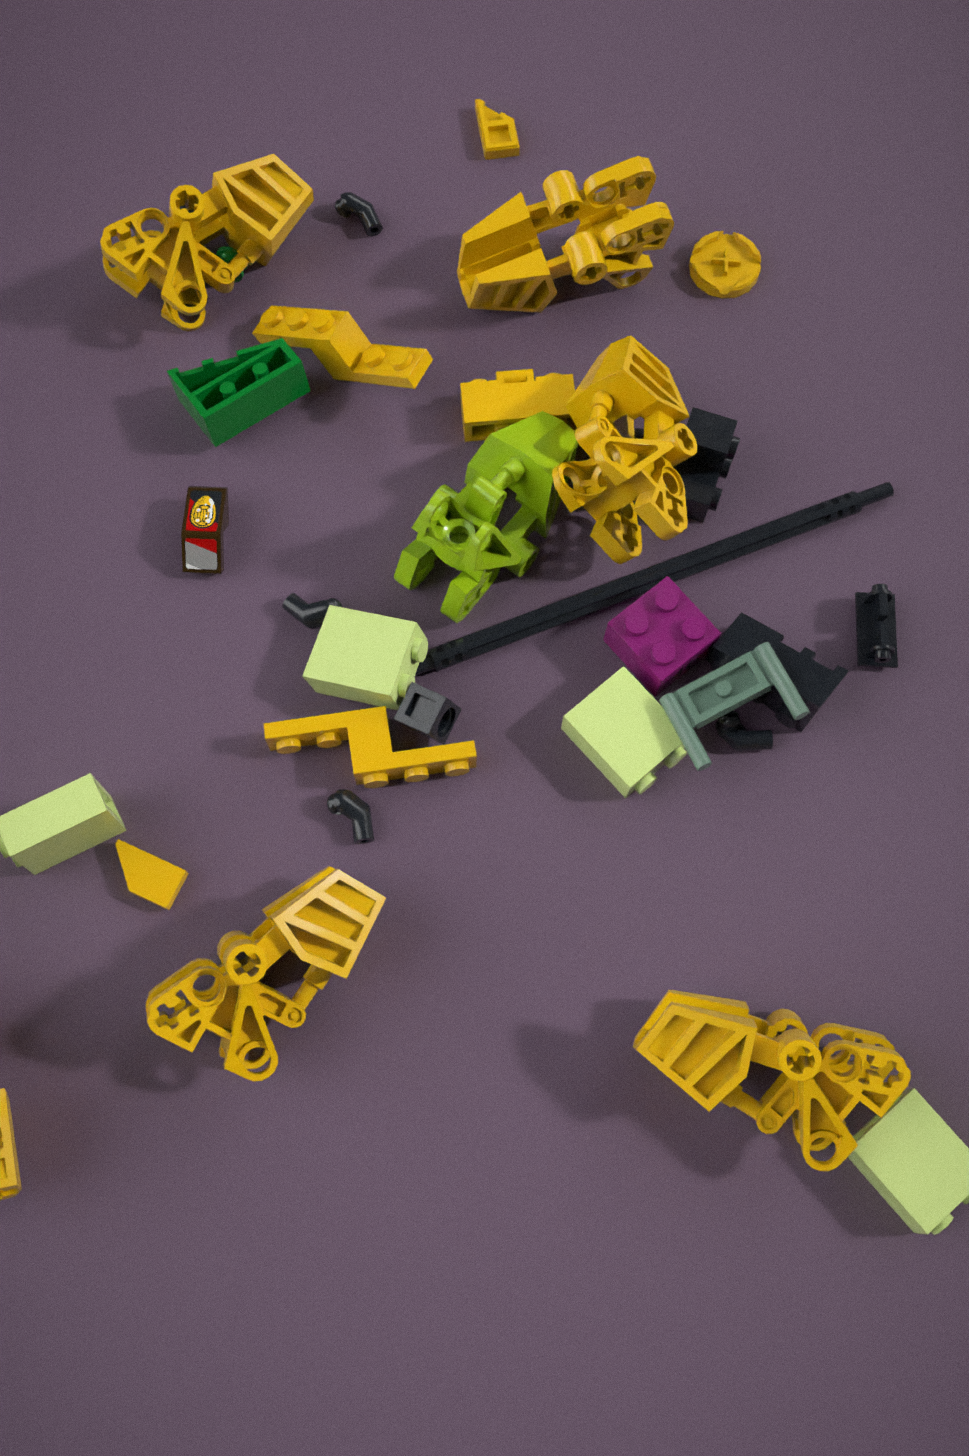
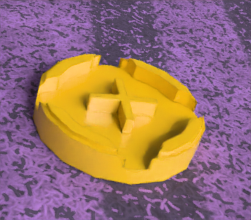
(725, 264)

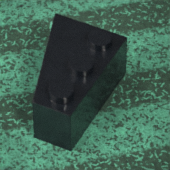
(811, 679)

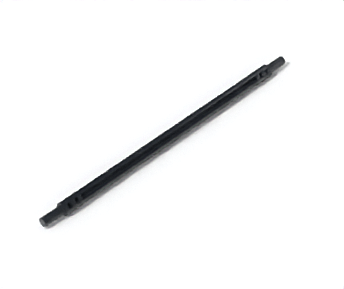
(643, 580)

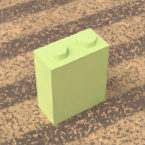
(365, 657)
(624, 733)
(59, 825)
(914, 1163)

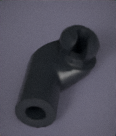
(352, 203)
(310, 614)
(739, 737)
(355, 809)

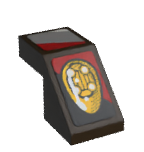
(203, 528)

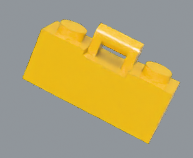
(511, 398)

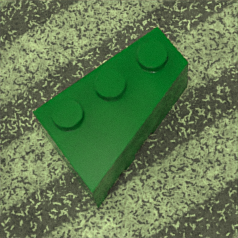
(240, 390)

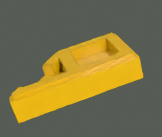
(496, 132)
(150, 876)

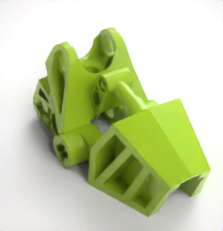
(462, 524)

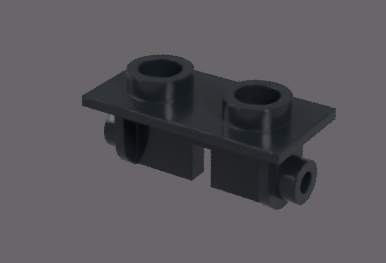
(876, 628)

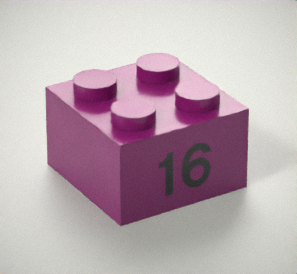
(661, 636)

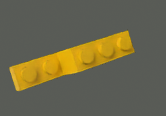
(343, 346)
(370, 746)

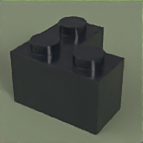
(712, 460)

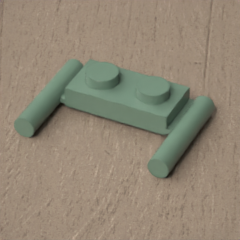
(726, 691)

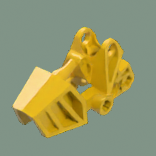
(247, 204)
(503, 256)
(616, 391)
(318, 921)
(708, 1049)

